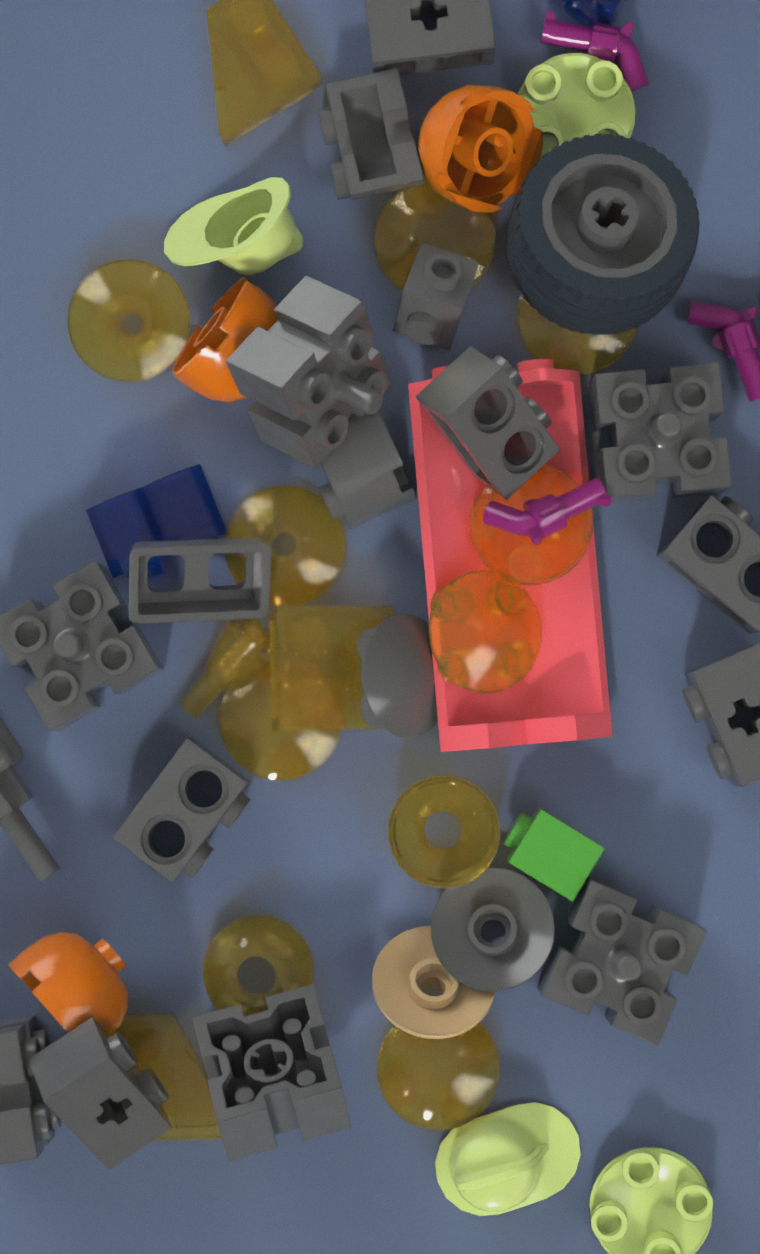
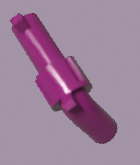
(602, 41)
(737, 338)
(548, 514)

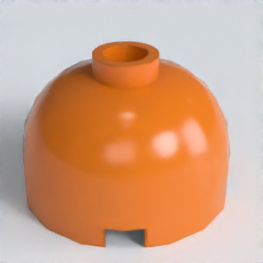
(479, 146)
(203, 360)
(75, 980)

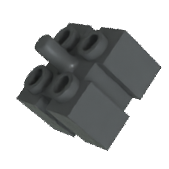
(310, 371)
(660, 432)
(76, 647)
(621, 960)
(271, 1072)
(24, 1116)

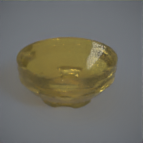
(449, 865)
(252, 937)

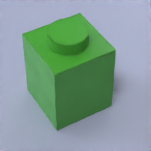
(552, 852)

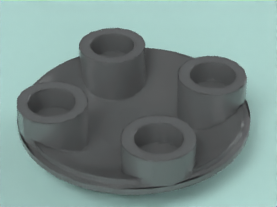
(398, 676)

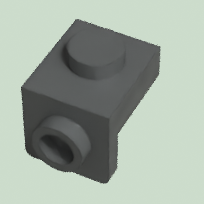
(435, 296)

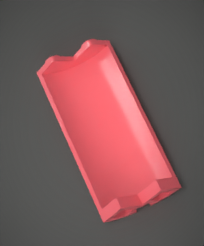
(568, 686)

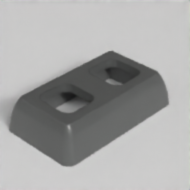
(196, 596)

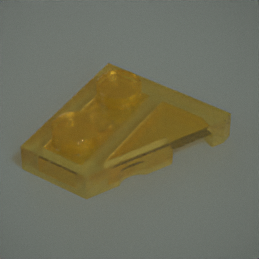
(255, 65)
(164, 1047)

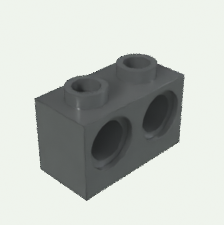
(489, 420)
(720, 577)
(171, 801)

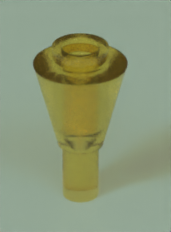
(237, 653)

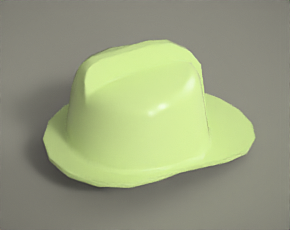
(239, 228)
(508, 1159)

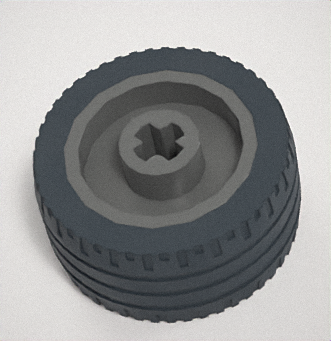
(602, 234)

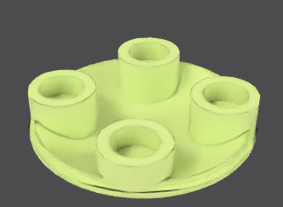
(578, 98)
(651, 1204)

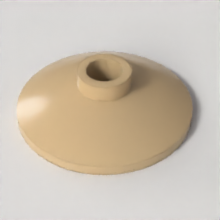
(408, 967)

